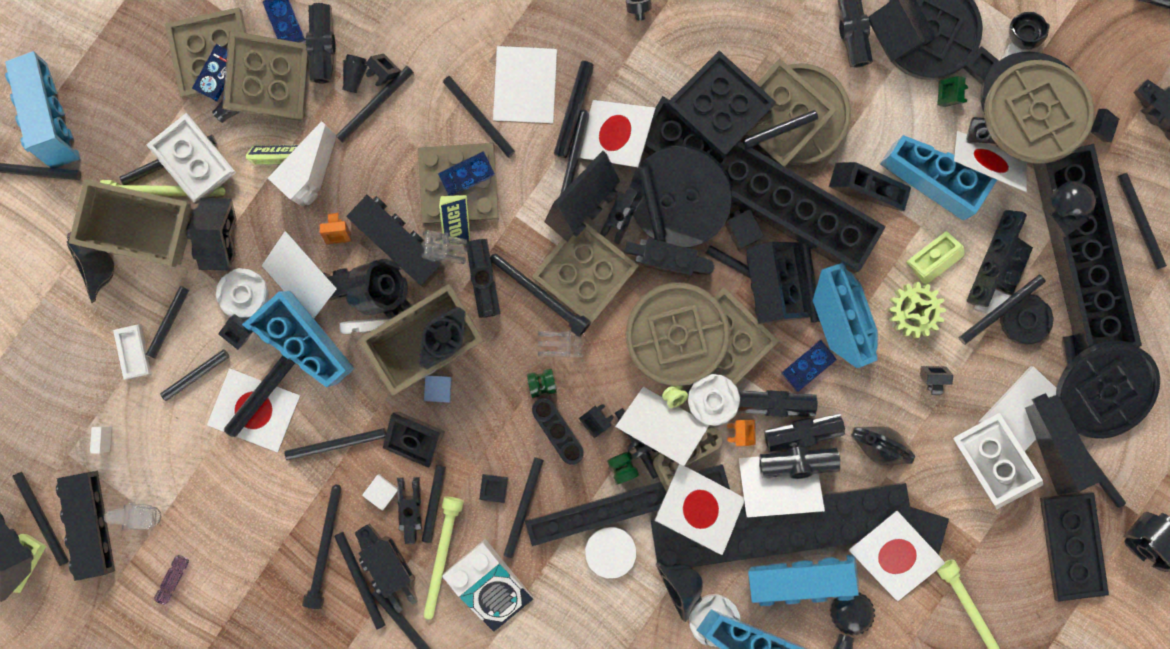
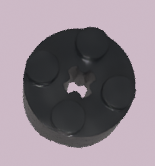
(376, 287)
(1151, 539)

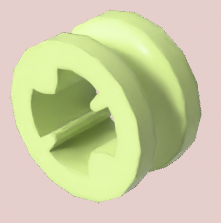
(675, 396)

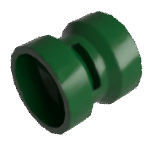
(547, 381)
(625, 473)

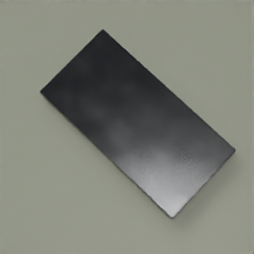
(1074, 546)

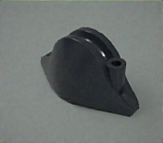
(94, 266)
(442, 337)
(883, 445)
(683, 587)

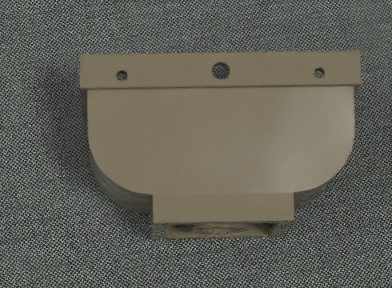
(131, 223)
(397, 343)

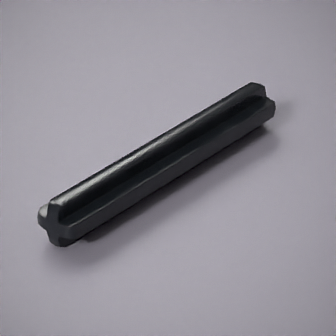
(573, 109)
(258, 396)

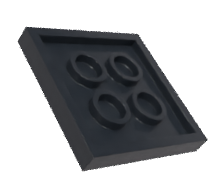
(721, 104)

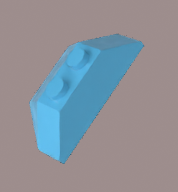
(846, 316)

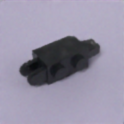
(1156, 104)
(669, 258)
(385, 565)

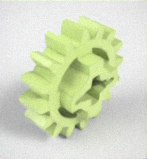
(912, 301)

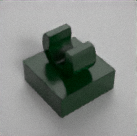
(952, 91)

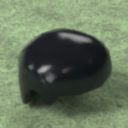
(1028, 30)
(1073, 199)

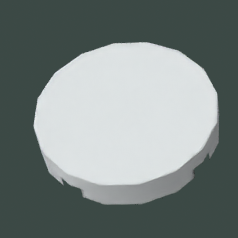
(242, 293)
(363, 326)
(713, 399)
(610, 552)
(702, 608)

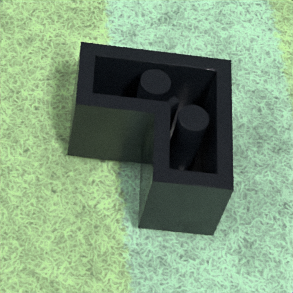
(211, 234)

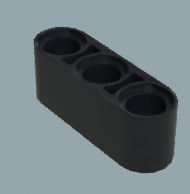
(562, 443)

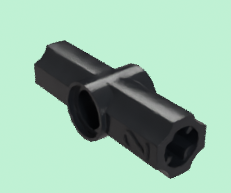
(855, 31)
(320, 43)
(480, 261)
(777, 403)
(804, 432)
(799, 462)

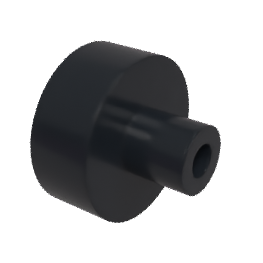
(638, 8)

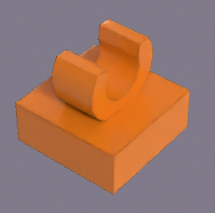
(335, 230)
(744, 432)

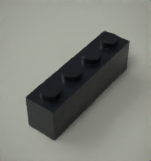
(393, 239)
(85, 525)

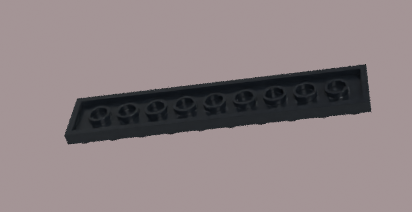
(845, 521)

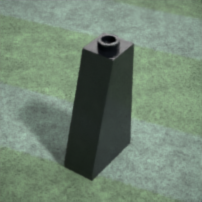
(1061, 446)

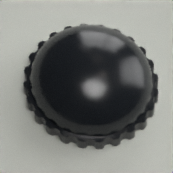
(853, 615)

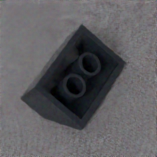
(583, 198)
(778, 282)
(14, 560)

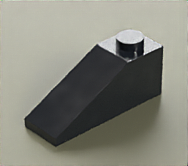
(869, 185)

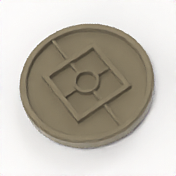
(1039, 111)
(835, 129)
(677, 334)

